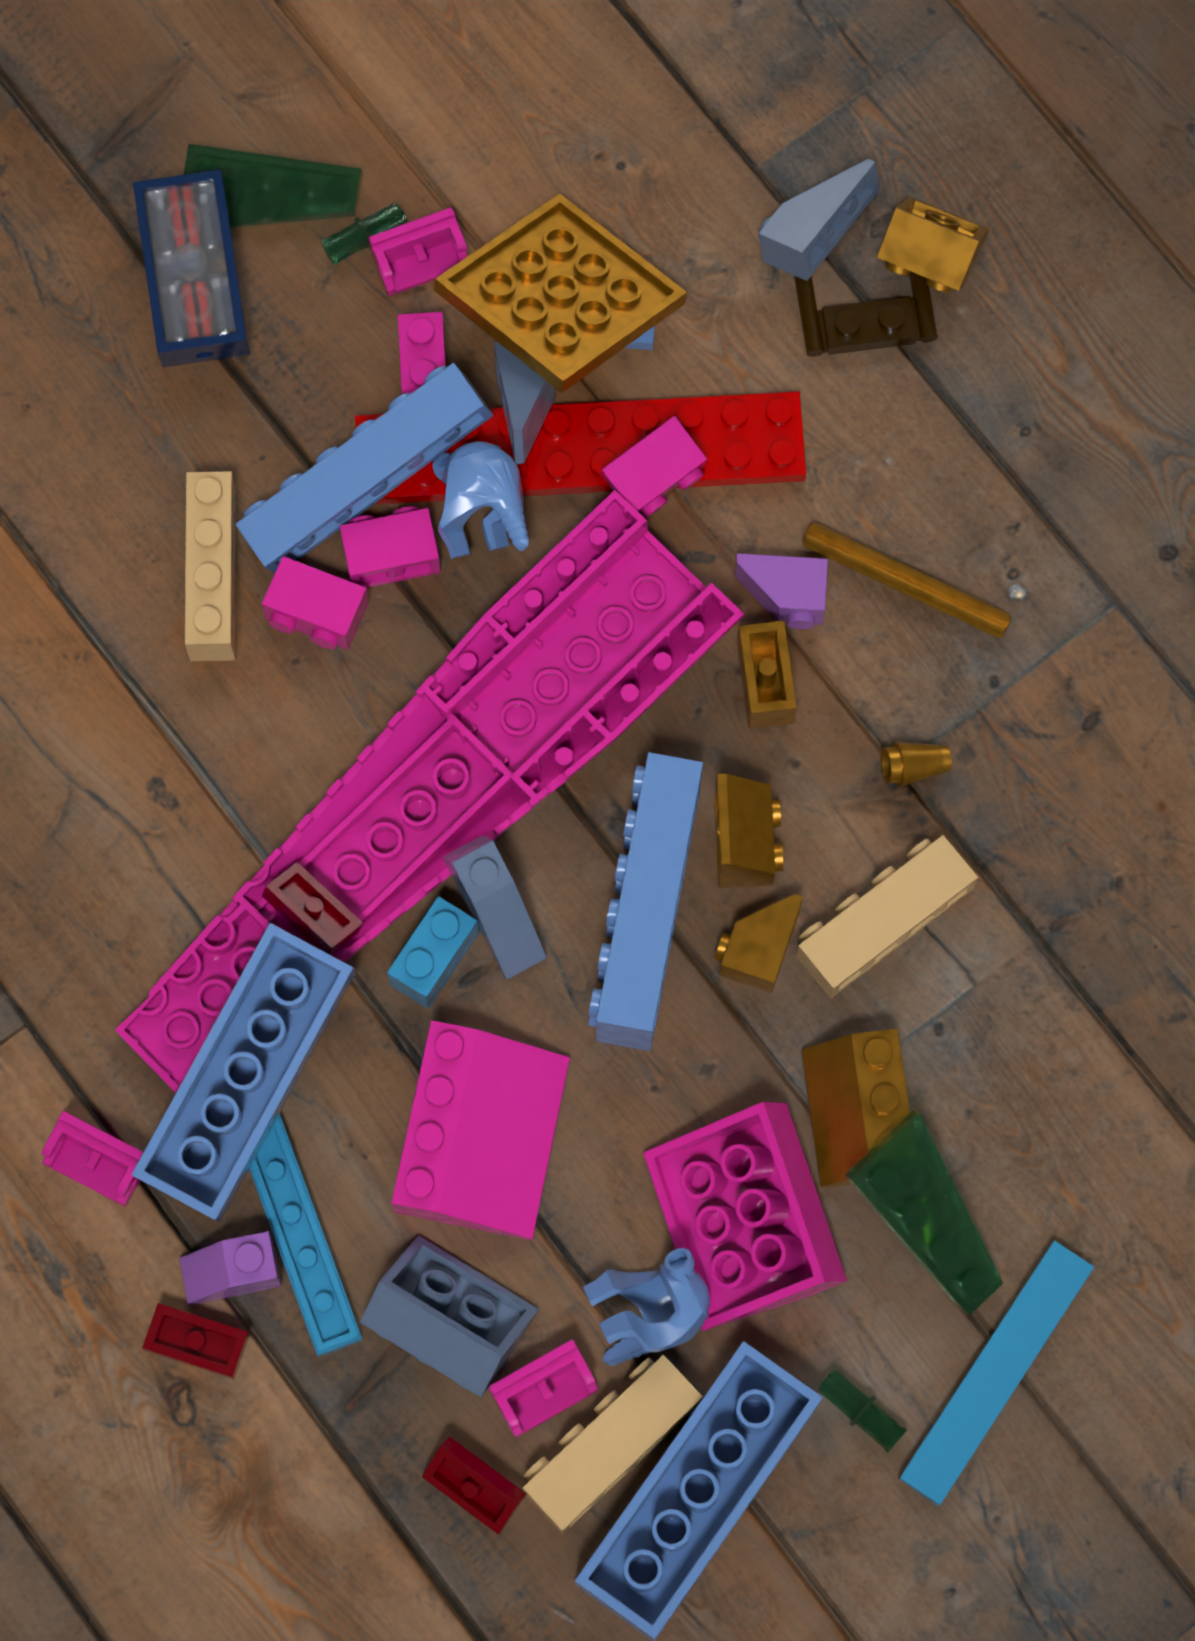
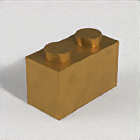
(766, 674)

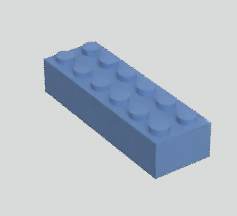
(649, 901)
(244, 1072)
(698, 1491)

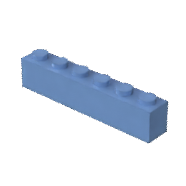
(364, 467)

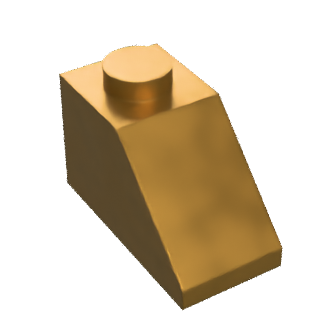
(759, 944)

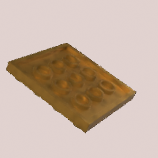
(560, 292)

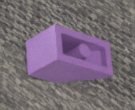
(786, 586)
(230, 1268)

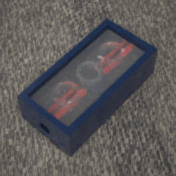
(191, 268)

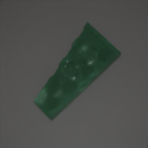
(278, 188)
(922, 1206)

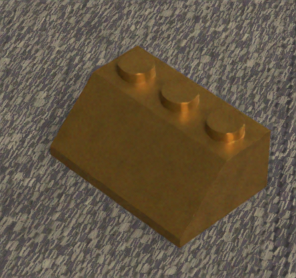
(853, 1098)

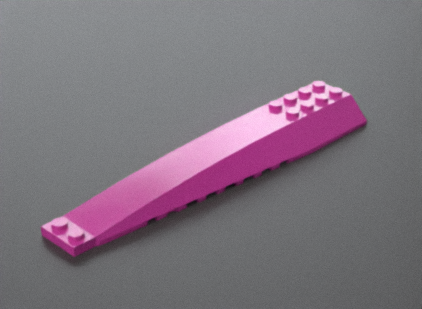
(477, 747)

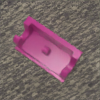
(417, 251)
(92, 1158)
(543, 1388)

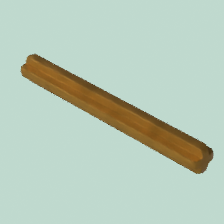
(907, 580)

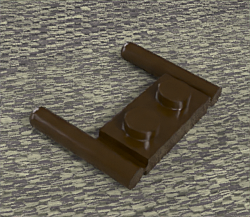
(866, 323)

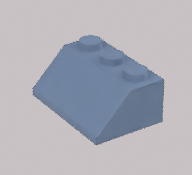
(448, 1315)

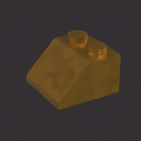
(931, 244)
(745, 833)

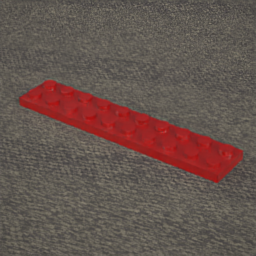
(740, 435)

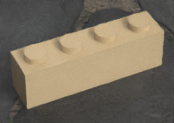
(210, 566)
(886, 915)
(612, 1443)

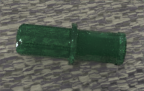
(356, 236)
(861, 1410)

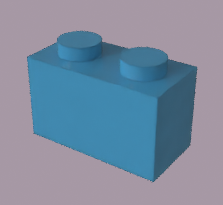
(433, 952)

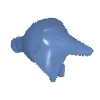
(479, 478)
(671, 1304)

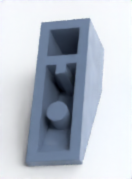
(815, 221)
(524, 400)
(495, 905)

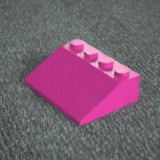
(480, 1131)
(746, 1212)

